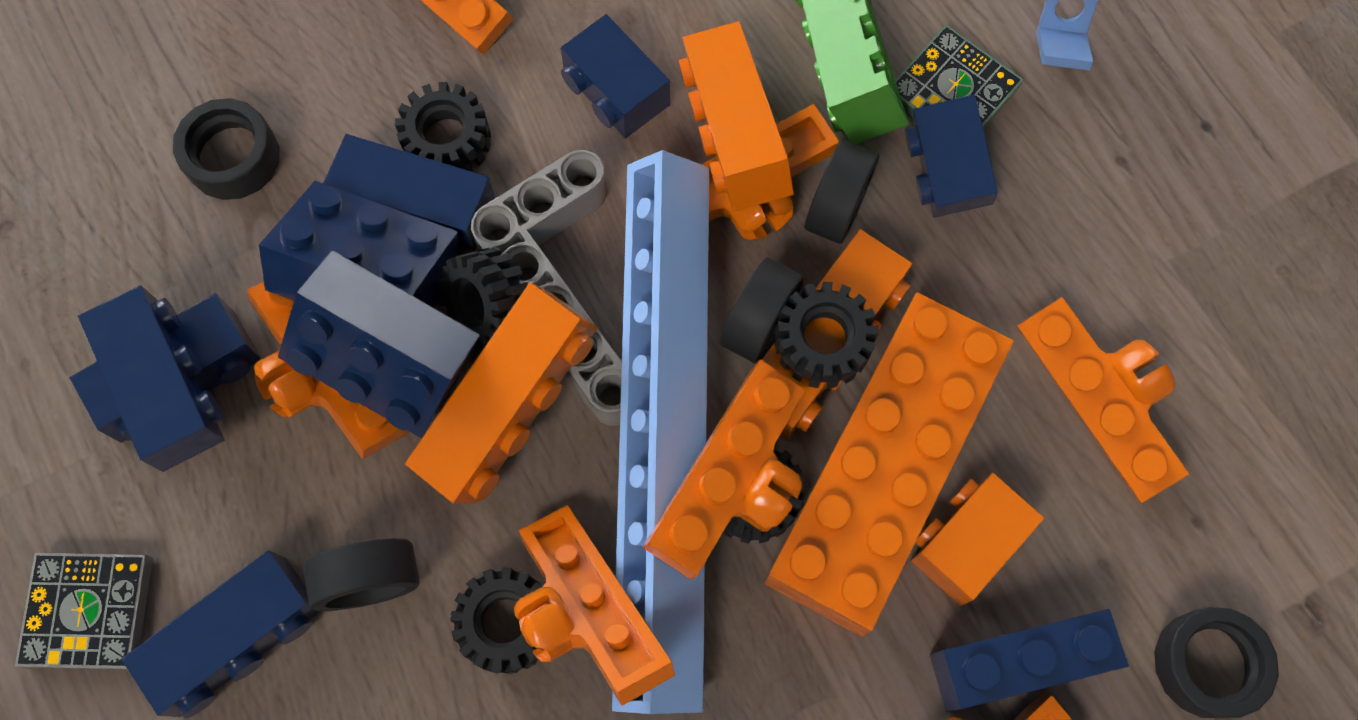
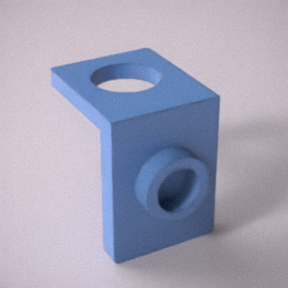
(1065, 40)

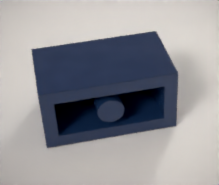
(614, 76)
(952, 157)

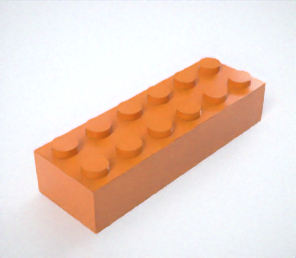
(889, 465)

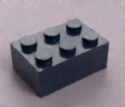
(372, 235)
(375, 344)

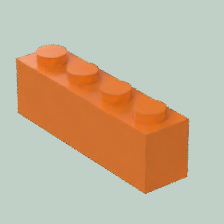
(737, 118)
(868, 270)
(502, 396)

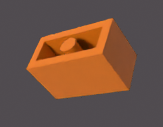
(976, 538)

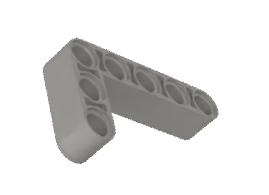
(530, 230)

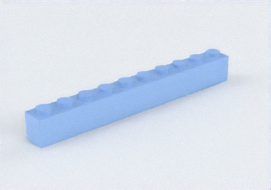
(663, 407)

